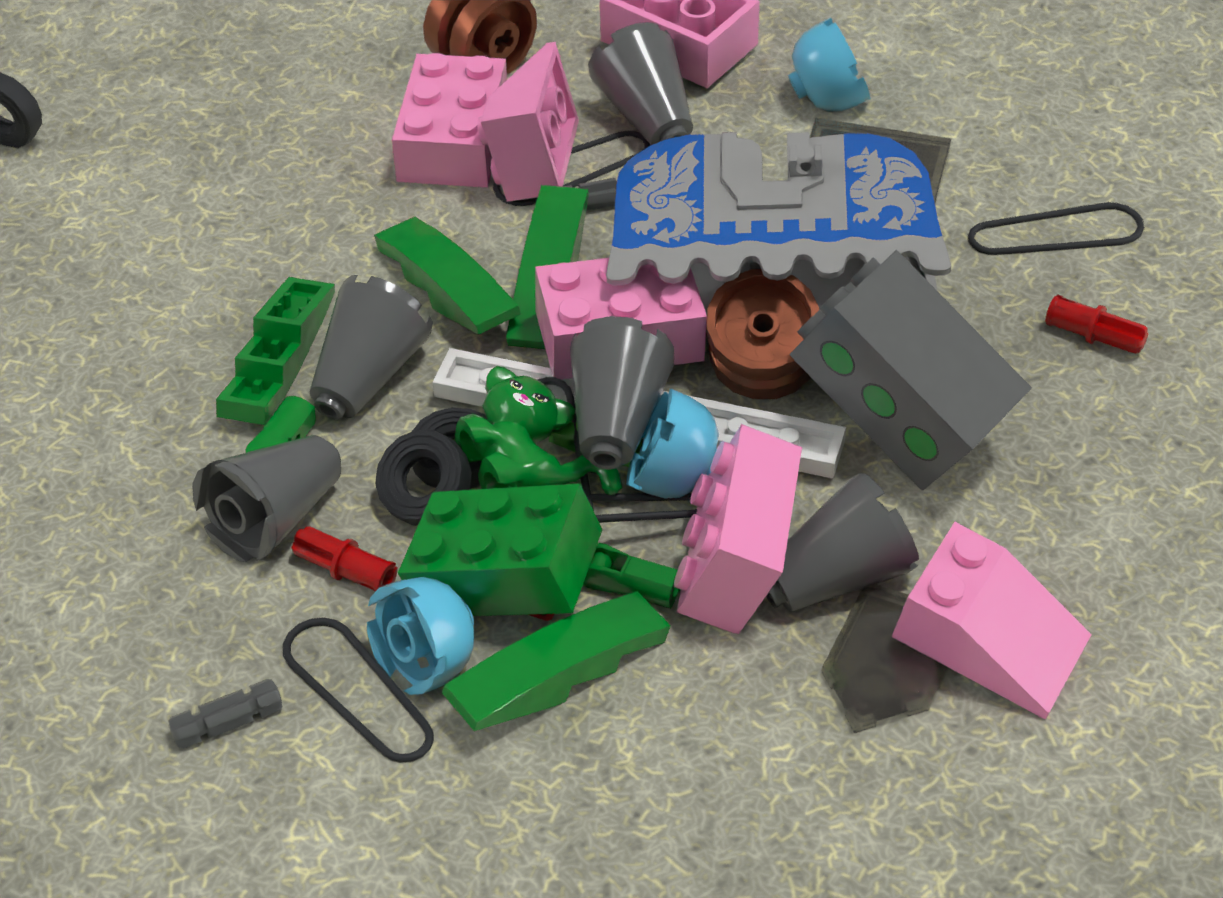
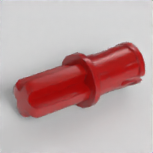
(1096, 324)
(343, 558)

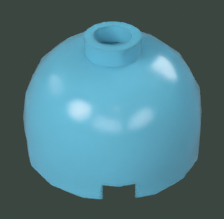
(827, 69)
(675, 447)
(420, 621)

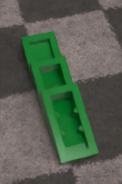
(551, 239)
(448, 274)
(277, 350)
(547, 663)

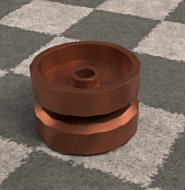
(481, 29)
(755, 330)

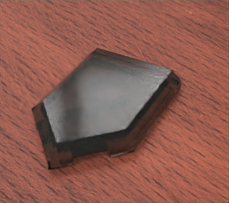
(875, 671)

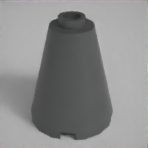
(644, 81)
(366, 343)
(617, 386)
(264, 493)
(844, 548)

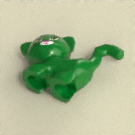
(518, 417)

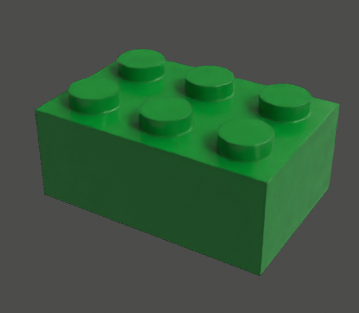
(507, 547)

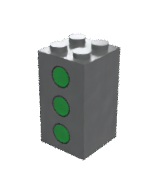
(908, 368)

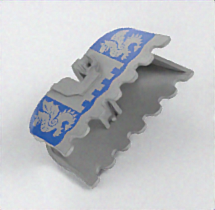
(708, 209)

